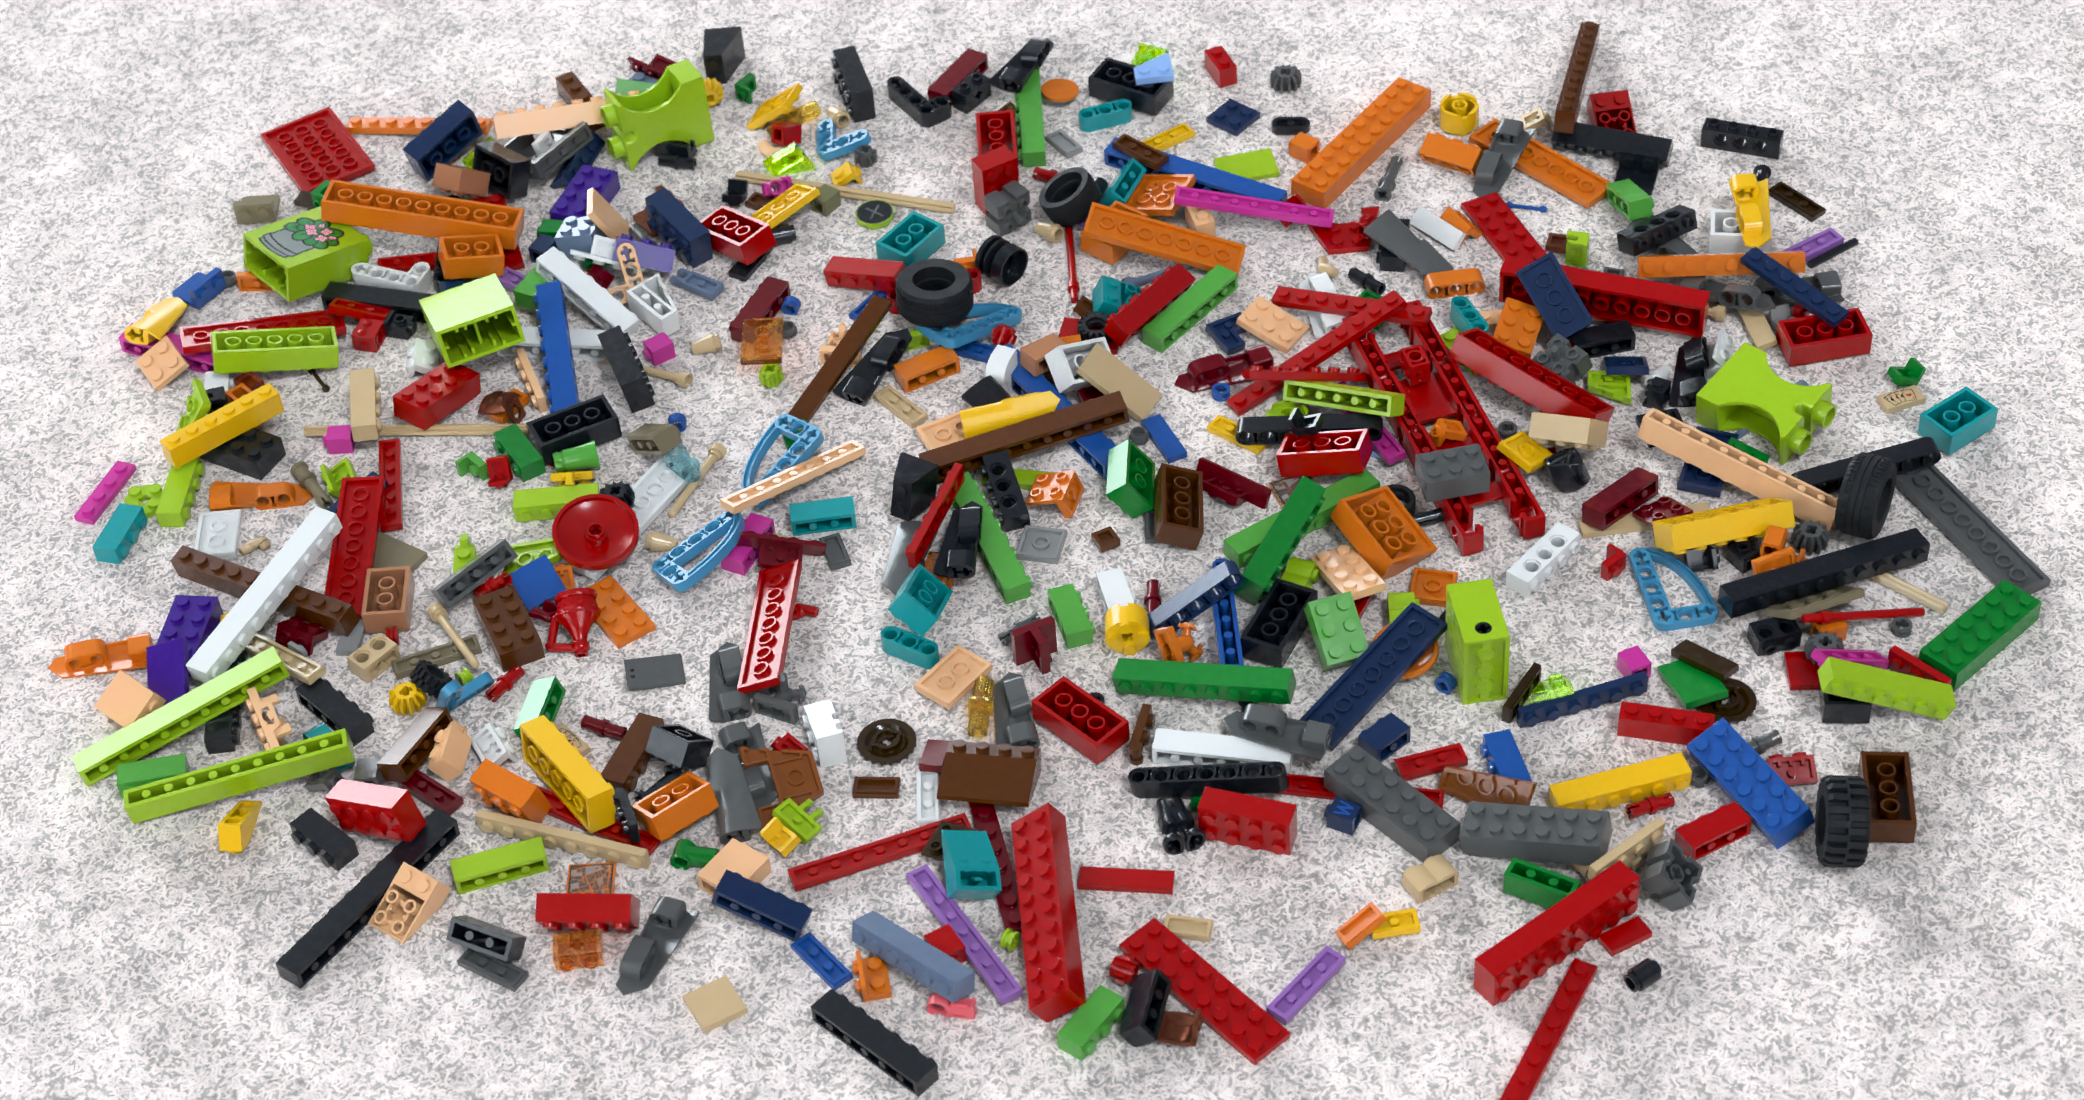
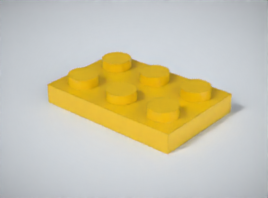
(774, 107)

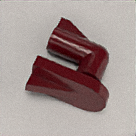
(546, 613)

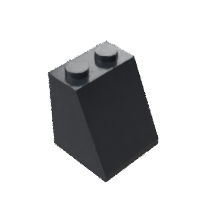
(723, 52)
(913, 486)

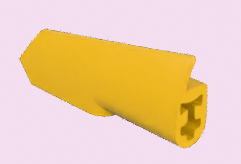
(1752, 208)
(156, 321)
(1007, 412)

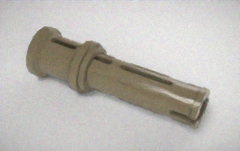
(309, 481)

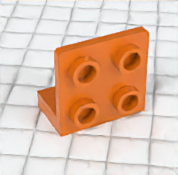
(1058, 488)

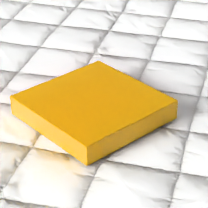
(1524, 451)

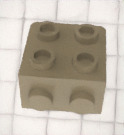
(257, 209)

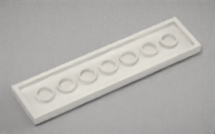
(652, 495)

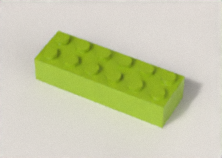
(274, 349)

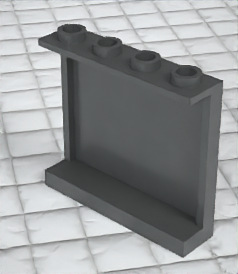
(565, 145)

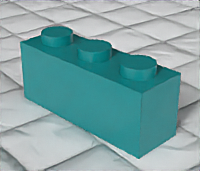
(1124, 183)
(822, 516)
(120, 533)

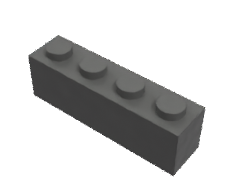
(474, 573)

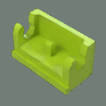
(1577, 249)

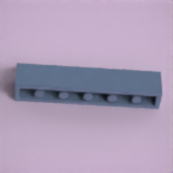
(913, 956)

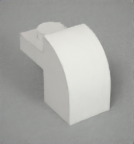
(1001, 366)

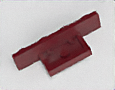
(654, 69)
(1231, 486)
(779, 550)

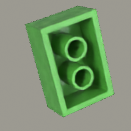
(1336, 630)

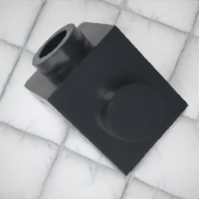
(736, 192)
(1305, 425)
(1702, 559)

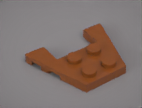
(792, 774)

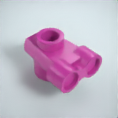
(778, 186)

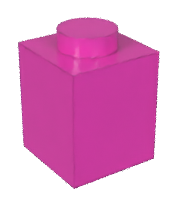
(658, 349)
(339, 440)
(1633, 661)

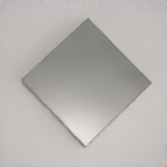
(1041, 544)

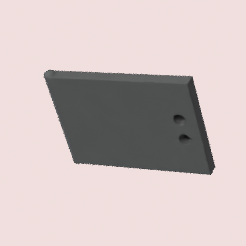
(654, 672)

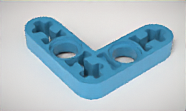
(834, 146)
(454, 694)

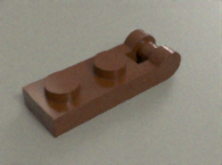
(1141, 734)

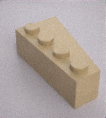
(365, 404)

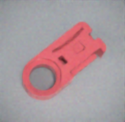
(961, 1009)

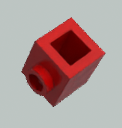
(786, 133)

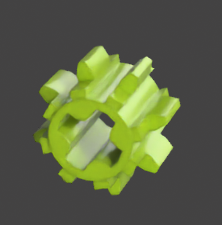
(771, 375)

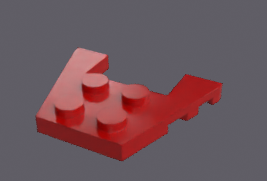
(1343, 236)

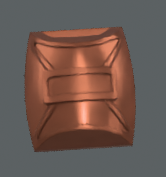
(502, 402)
(1180, 1028)

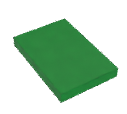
(1691, 685)

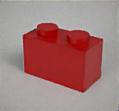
(1220, 66)

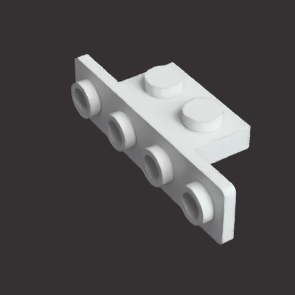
(602, 253)

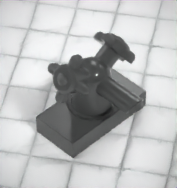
(781, 705)

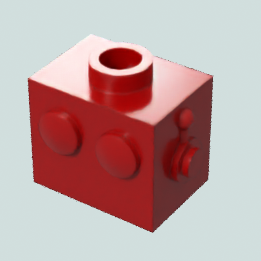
(368, 335)
(1415, 365)
(948, 942)

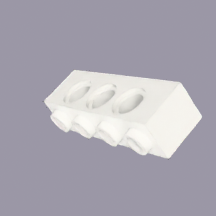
(1543, 559)

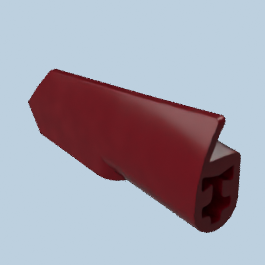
(1216, 369)

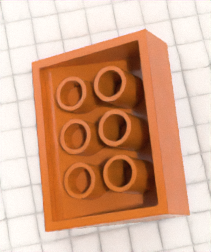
(1382, 531)

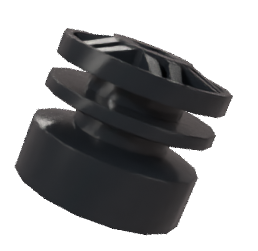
(1001, 260)

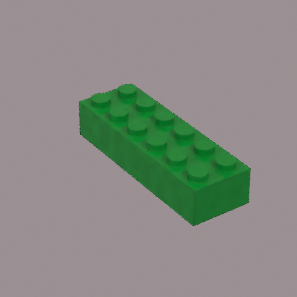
(1281, 541)
(1981, 633)

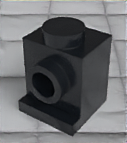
(399, 325)
(1657, 393)
(1739, 553)

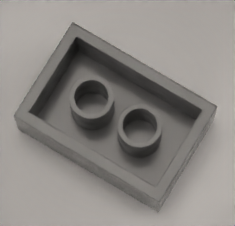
(1452, 472)

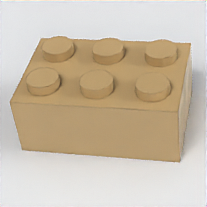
(1568, 431)

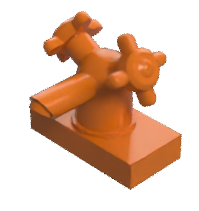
(1174, 647)

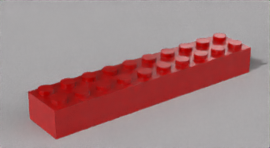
(1622, 298)
(1048, 913)

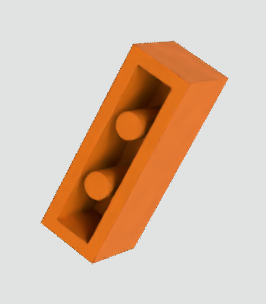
(1451, 153)
(926, 368)

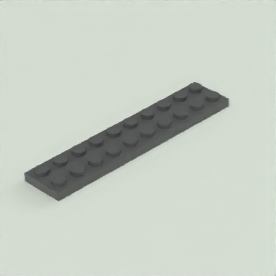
(1970, 529)

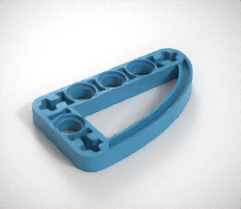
(994, 314)
(806, 440)
(669, 566)
(1671, 616)

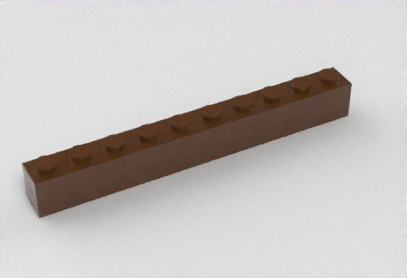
(1576, 77)
(1032, 433)
(236, 579)

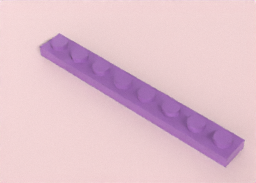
(977, 949)

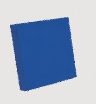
(537, 582)

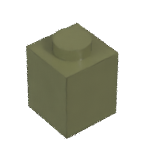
(827, 200)

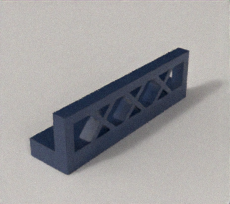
(585, 156)

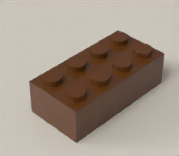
(1178, 506)
(508, 628)
(1890, 795)

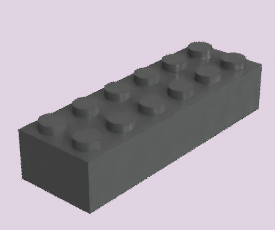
(1392, 804)
(1535, 833)

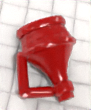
(576, 613)

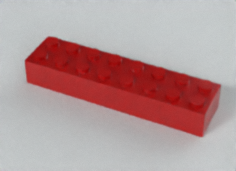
(1525, 377)
(1556, 933)

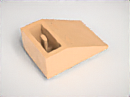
(408, 903)

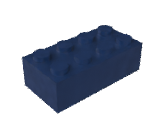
(443, 140)
(678, 227)

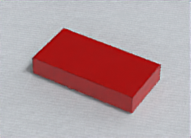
(1624, 936)

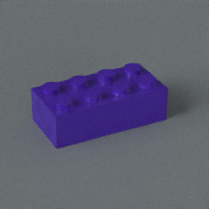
(574, 198)
(193, 619)

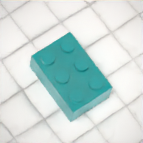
(911, 240)
(1958, 420)
(920, 600)

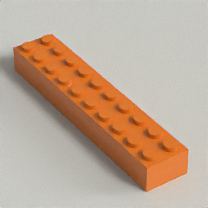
(1361, 143)
(419, 213)

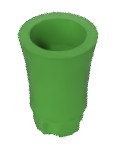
(577, 458)

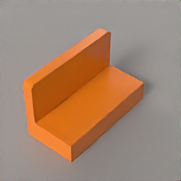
(1459, 221)

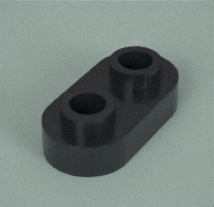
(1290, 125)

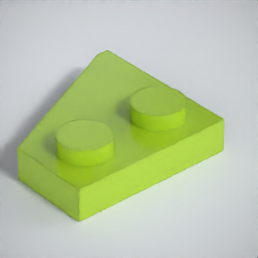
(1610, 386)

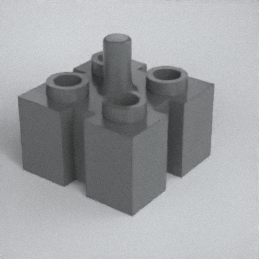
(1007, 208)
(1564, 359)
(1671, 875)

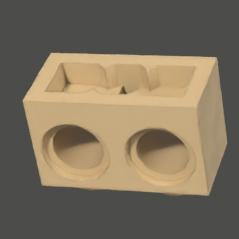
(373, 657)

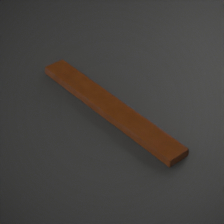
(841, 358)

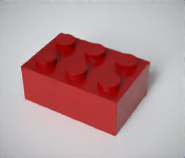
(992, 172)

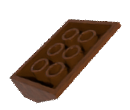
(989, 773)

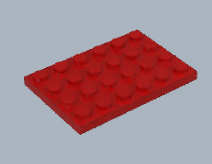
(317, 150)

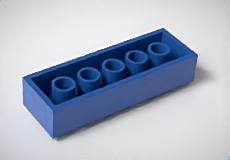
(1751, 783)

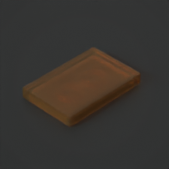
(762, 341)

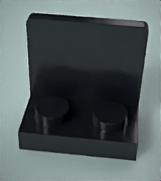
(1639, 167)

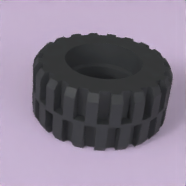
(1842, 821)

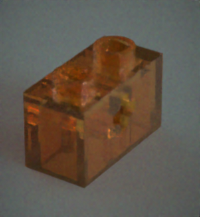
(578, 950)

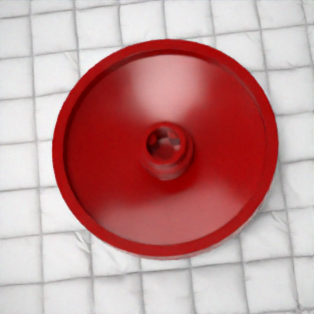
(595, 532)

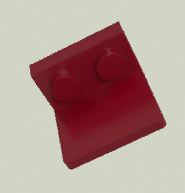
(1661, 509)

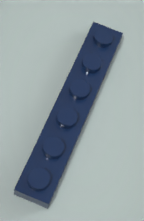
(1794, 287)
(1582, 699)

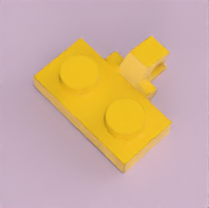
(570, 478)

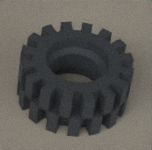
(1091, 322)
(429, 678)

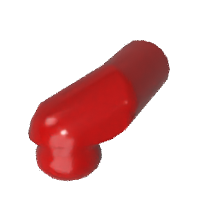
(805, 610)

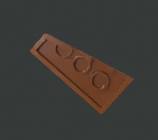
(1485, 787)

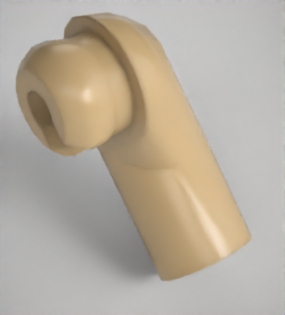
(1324, 266)

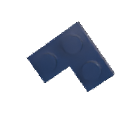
(1226, 334)

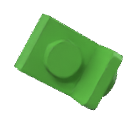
(472, 464)

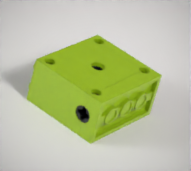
(1477, 641)

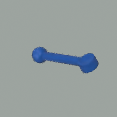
(1542, 209)

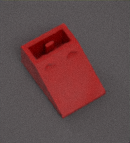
(1611, 110)

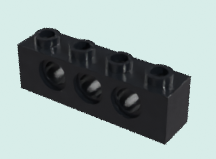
(1742, 138)
(1657, 230)
(1005, 490)

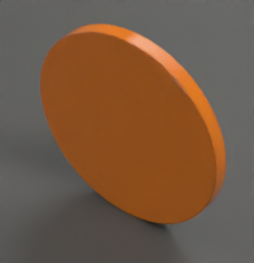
(1059, 90)

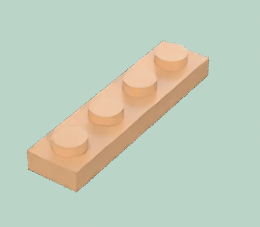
(532, 385)

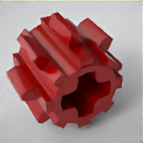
(1362, 223)
(1003, 335)
(1124, 969)

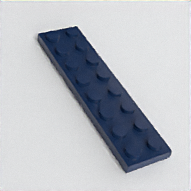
(1376, 671)

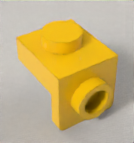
(845, 174)
(779, 837)

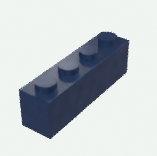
(761, 905)

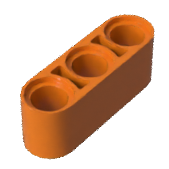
(1454, 283)

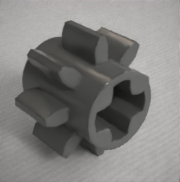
(865, 156)

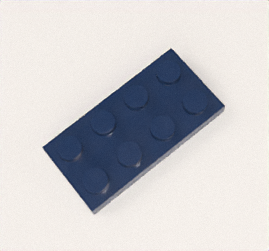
(1554, 296)
(1697, 481)

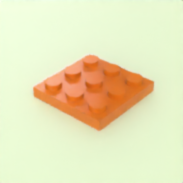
(1157, 193)

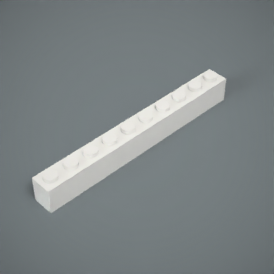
(264, 595)

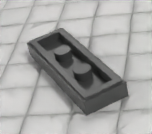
(493, 969)

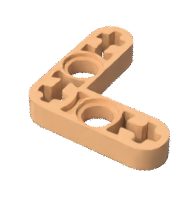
(623, 288)

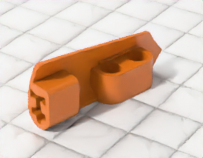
(259, 495)
(99, 657)

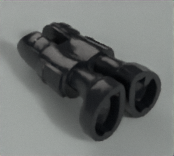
(1175, 819)

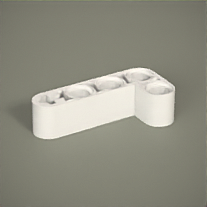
(416, 280)

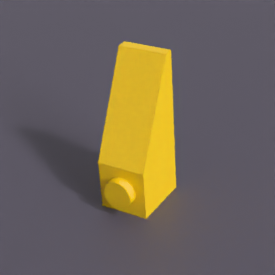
(238, 826)

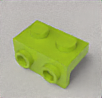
(334, 476)

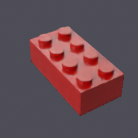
(995, 131)
(738, 234)
(1813, 340)
(436, 395)
(1324, 453)
(1080, 720)
(375, 810)
(1248, 820)
(587, 910)

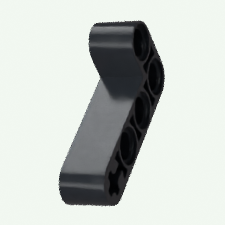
(921, 110)

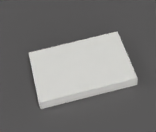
(219, 533)

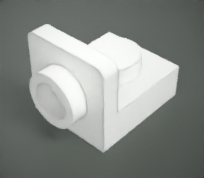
(542, 142)

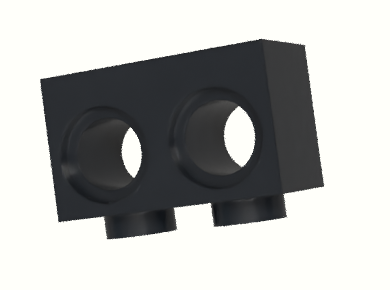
(1774, 635)

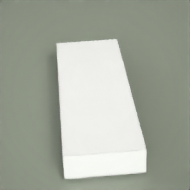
(1438, 228)
(927, 803)

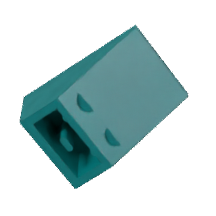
(1112, 294)
(970, 865)

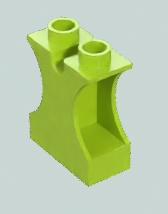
(665, 112)
(1755, 398)

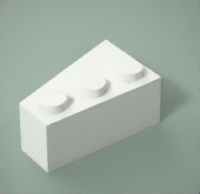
(654, 305)
(824, 733)

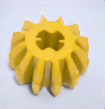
(714, 91)
(407, 698)

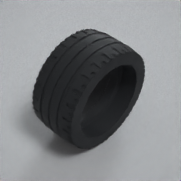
(1069, 196)

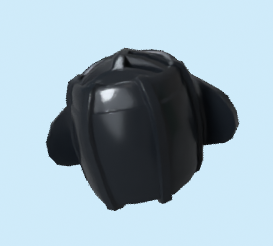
(1567, 470)

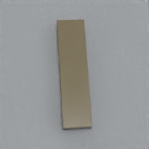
(437, 655)

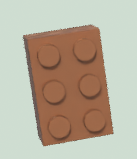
(388, 599)

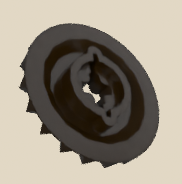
(1741, 704)
(894, 731)

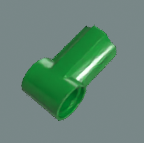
(688, 854)

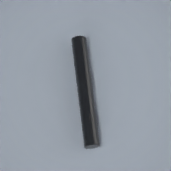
(1832, 253)

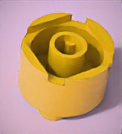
(1459, 114)
(1127, 628)

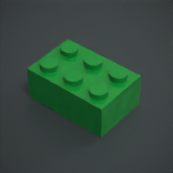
(1130, 479)

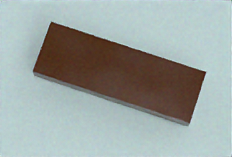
(1140, 152)

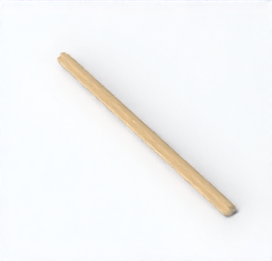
(860, 194)
(435, 430)

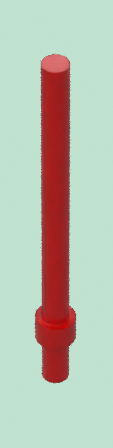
(1073, 284)
(1826, 617)

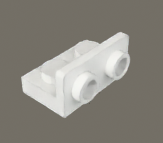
(493, 745)

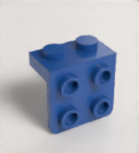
(201, 288)

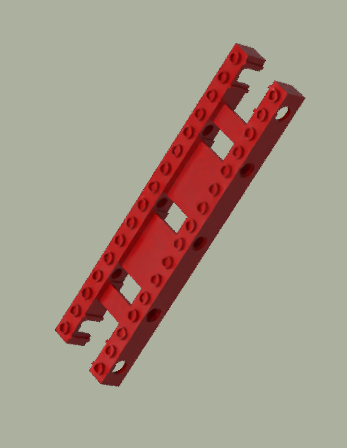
(1445, 397)

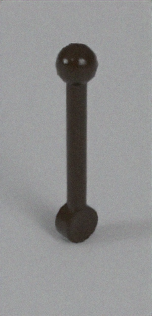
(325, 388)

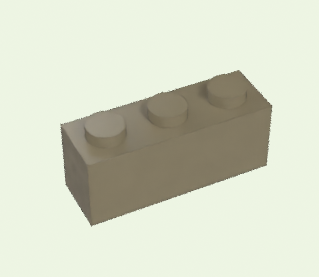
(654, 439)

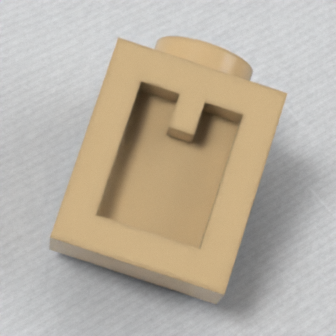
(1536, 119)

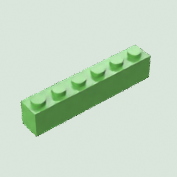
(1190, 308)

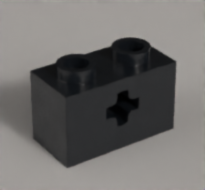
(971, 92)

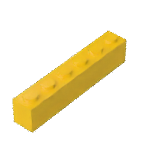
(222, 425)
(1623, 784)

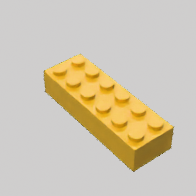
(1722, 524)
(568, 774)

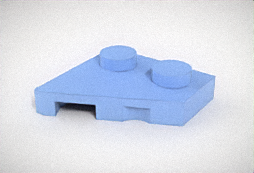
(1154, 71)

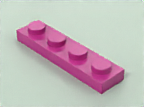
(105, 492)
(1865, 657)

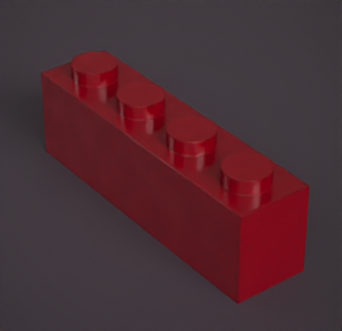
(957, 72)
(762, 304)
(1620, 498)

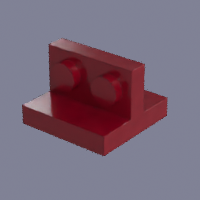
(1035, 643)

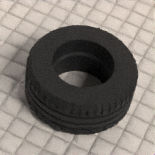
(934, 293)
(1865, 495)

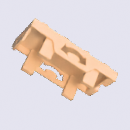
(267, 731)

